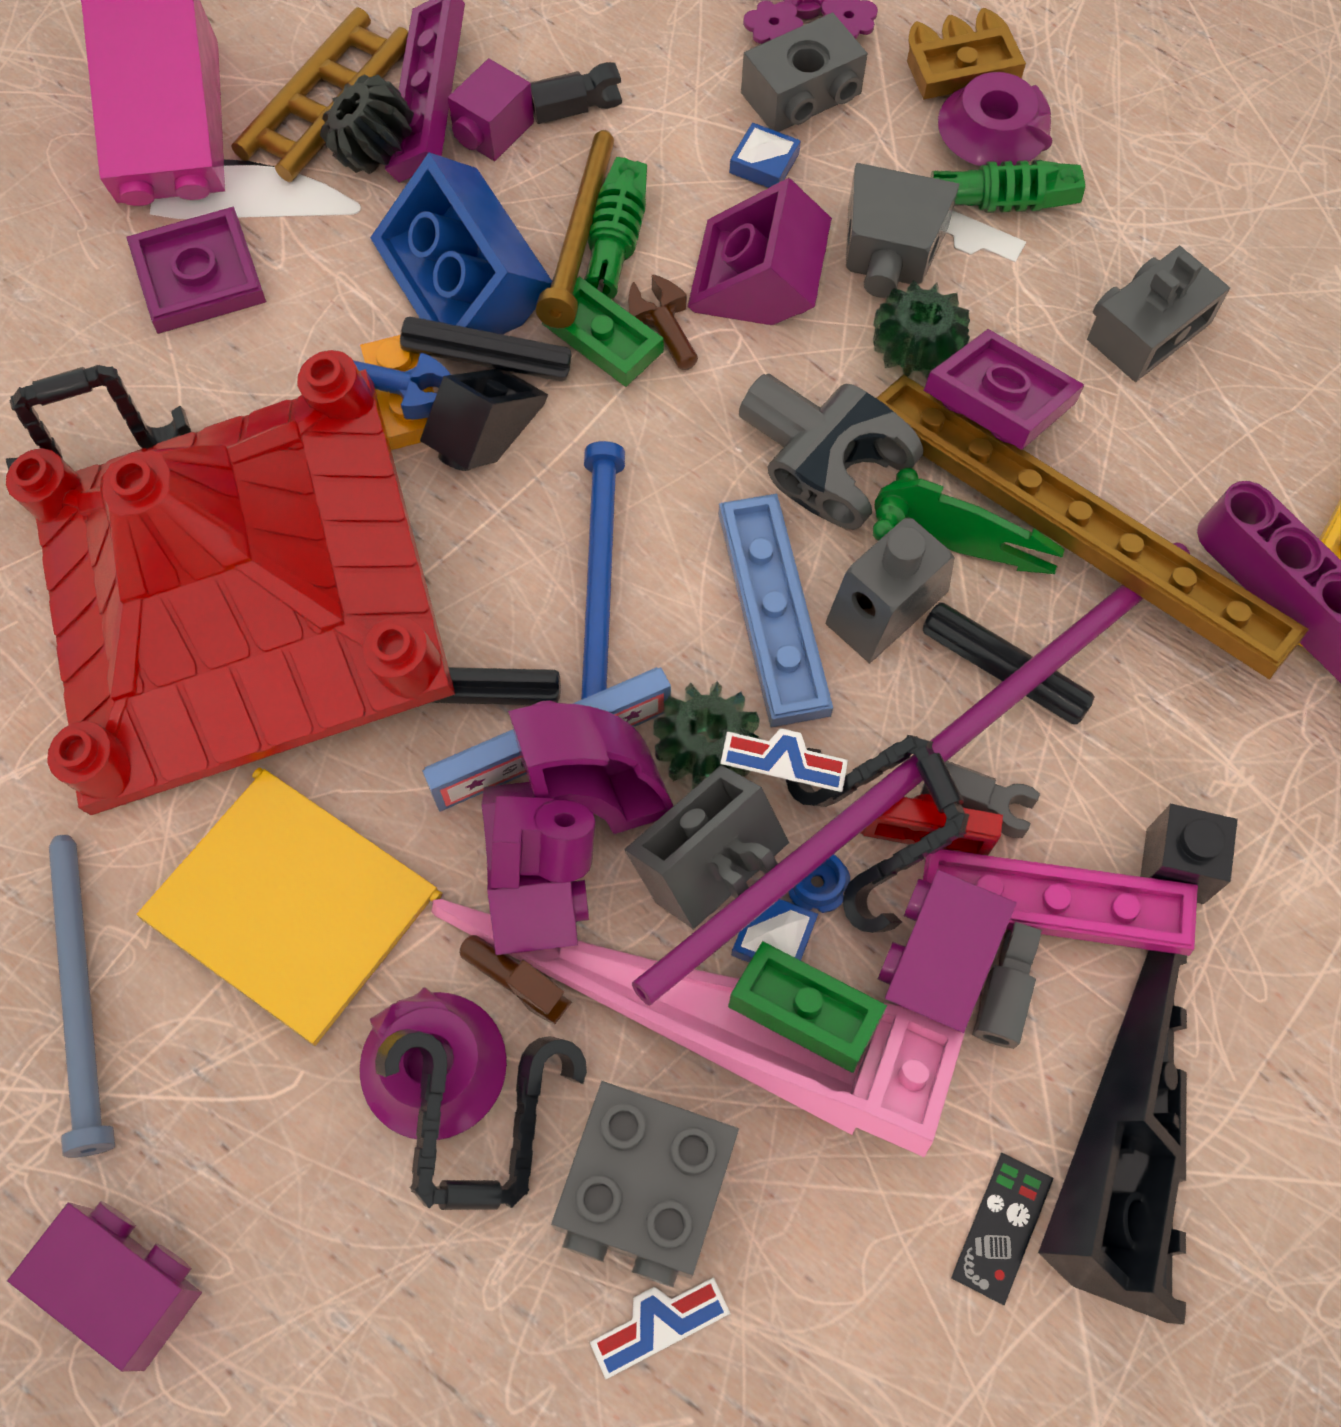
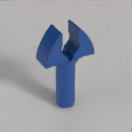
(409, 384)

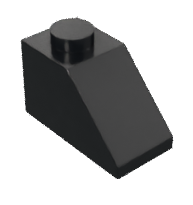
(479, 416)

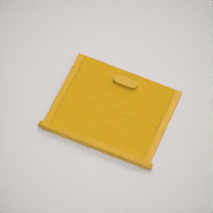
(288, 905)

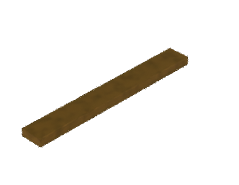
(1099, 532)

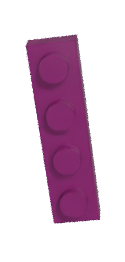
(427, 81)

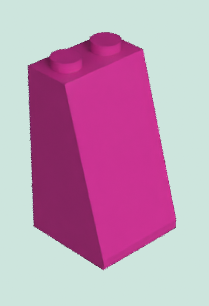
(155, 99)

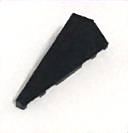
(1122, 1186)

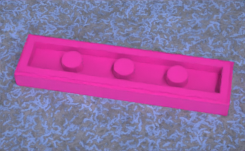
(1082, 901)

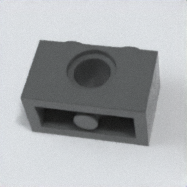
(803, 72)

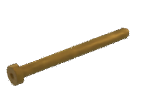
(557, 304)

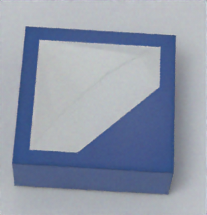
(764, 156)
(780, 926)

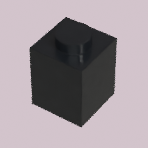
(1191, 849)

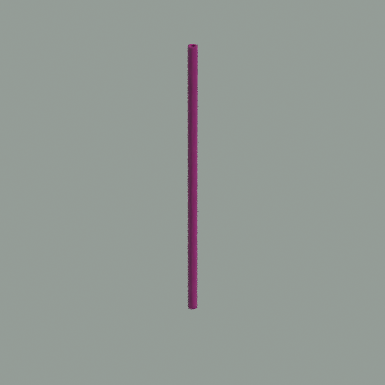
(877, 800)

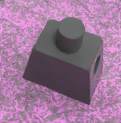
(895, 225)
(901, 579)

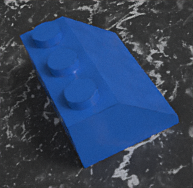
(459, 250)

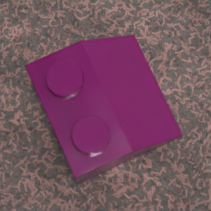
(762, 257)

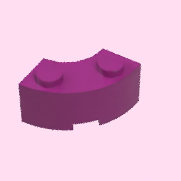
(590, 760)
(540, 911)

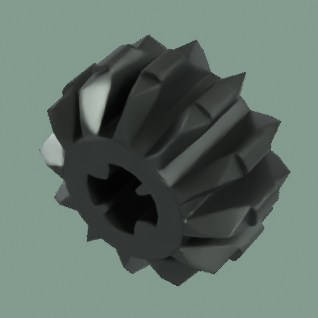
(366, 124)

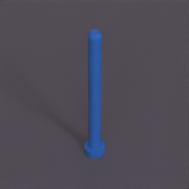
(604, 461)

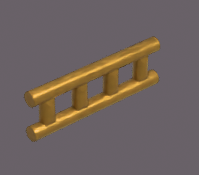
(293, 95)

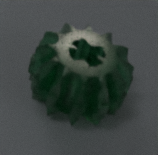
(919, 328)
(701, 713)

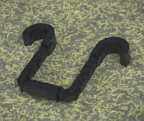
(80, 382)
(945, 796)
(475, 1193)

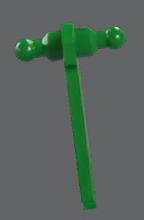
(960, 524)

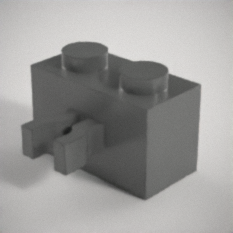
(1156, 312)
(708, 846)

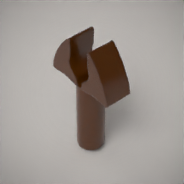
(672, 301)
(522, 979)

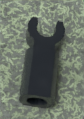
(574, 93)

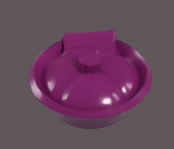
(996, 120)
(473, 1063)

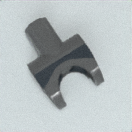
(826, 442)

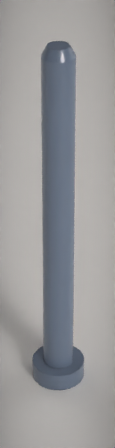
(87, 1133)

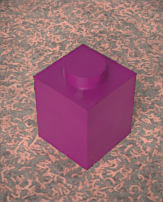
(491, 109)

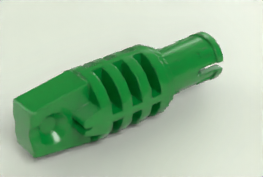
(1019, 185)
(616, 223)

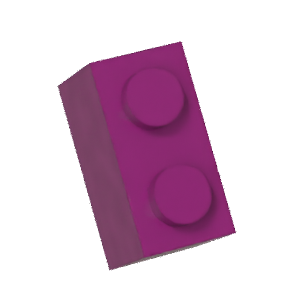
(947, 950)
(107, 1284)

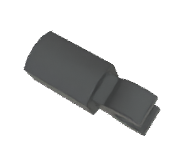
(984, 795)
(1009, 989)

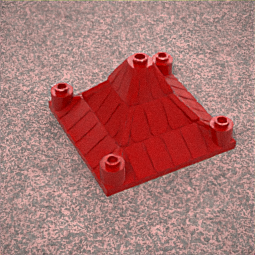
(231, 591)

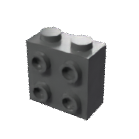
(644, 1183)

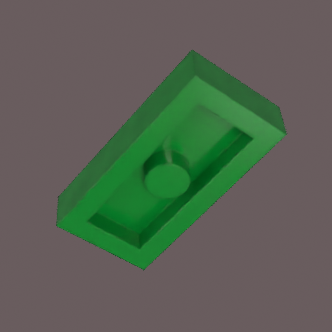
(610, 335)
(807, 1006)

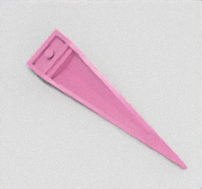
(891, 1094)

